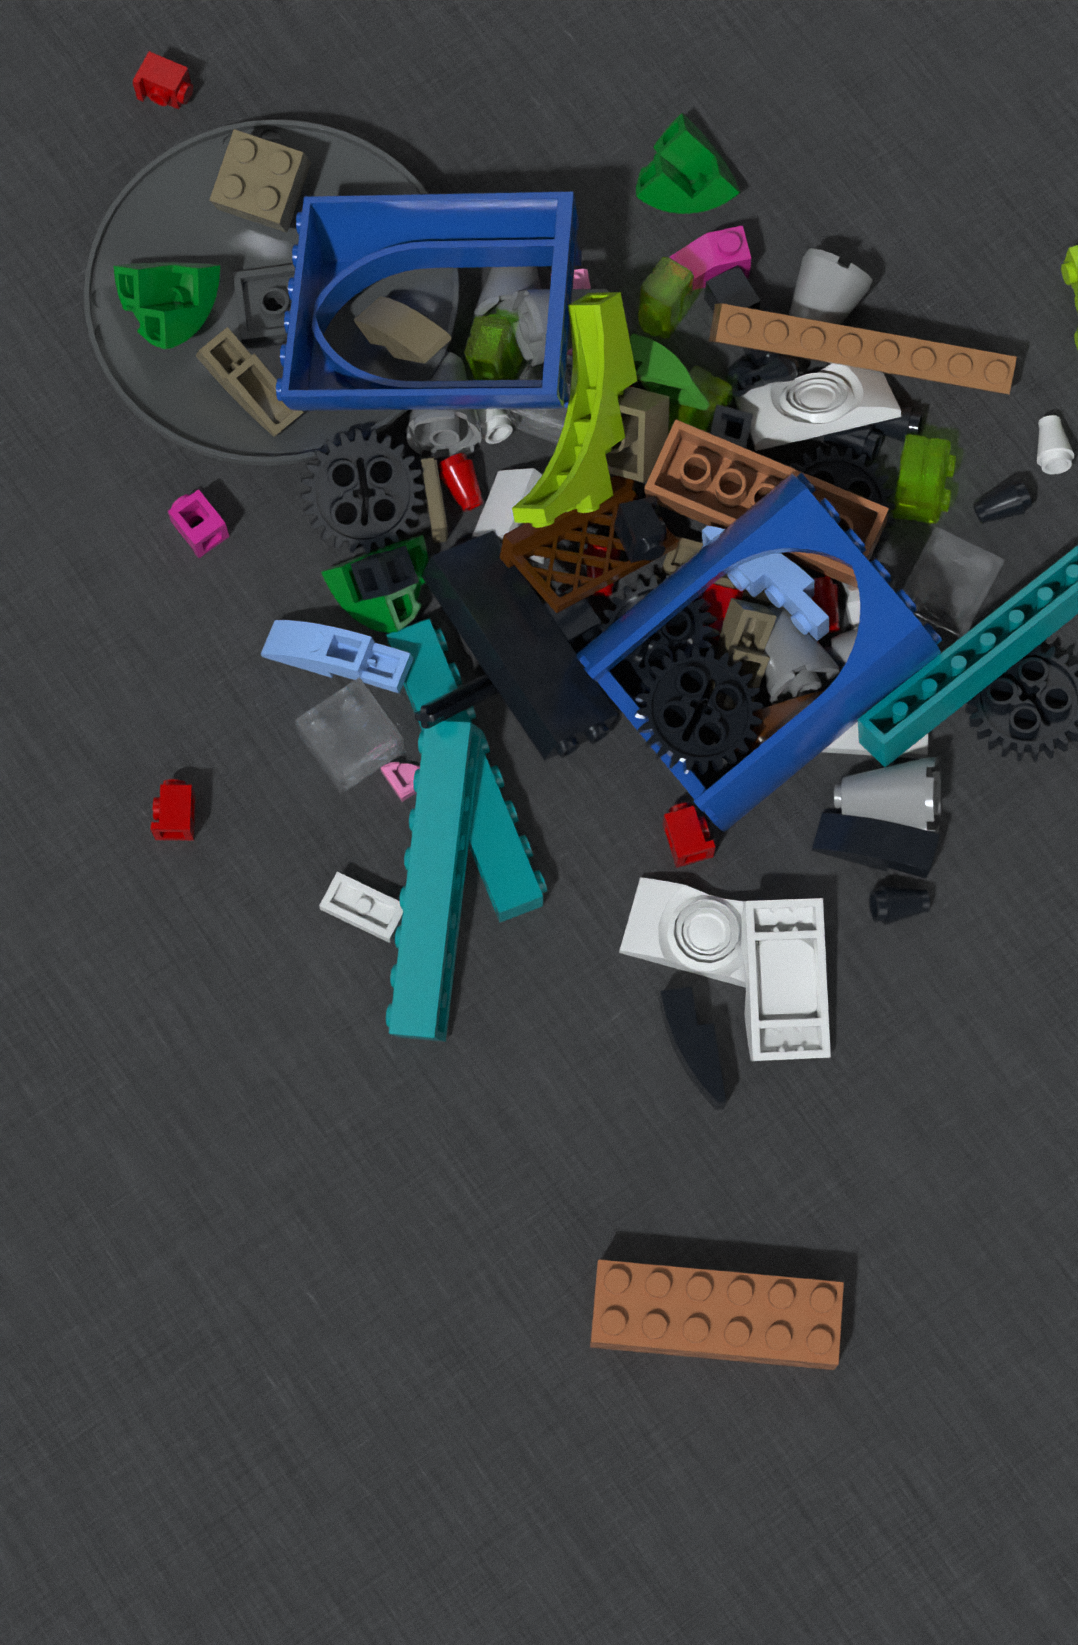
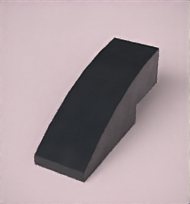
(876, 843)
(693, 1044)

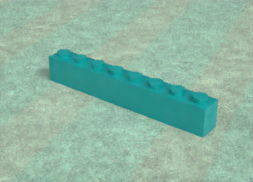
(972, 662)
(493, 839)
(434, 881)

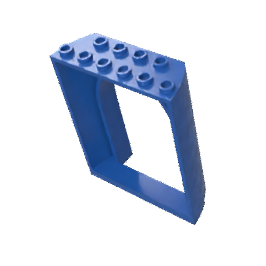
(369, 237)
(886, 652)

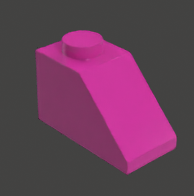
(715, 254)

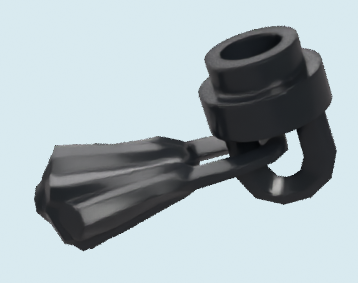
(743, 374)

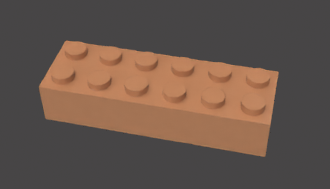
(722, 481)
(717, 1314)

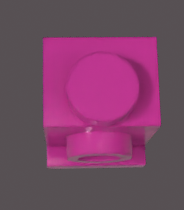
(205, 535)

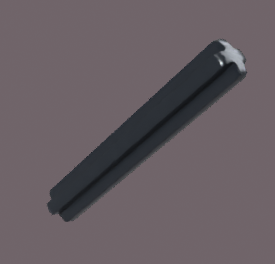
(455, 701)

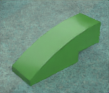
(665, 374)

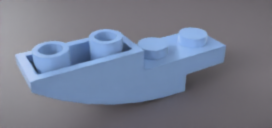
(784, 585)
(338, 652)

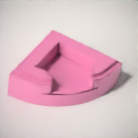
(400, 778)

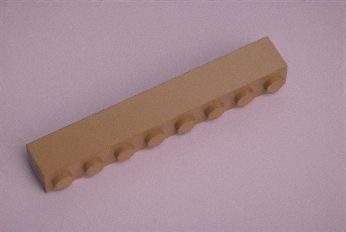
(862, 348)

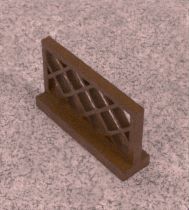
(530, 541)

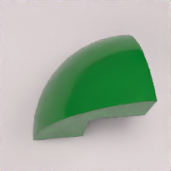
(685, 172)
(168, 298)
(386, 612)

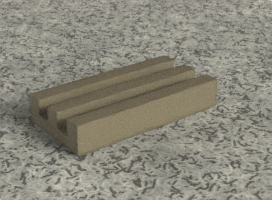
(434, 500)

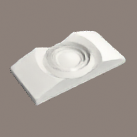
(817, 405)
(686, 930)
(785, 979)

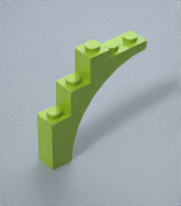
(593, 421)

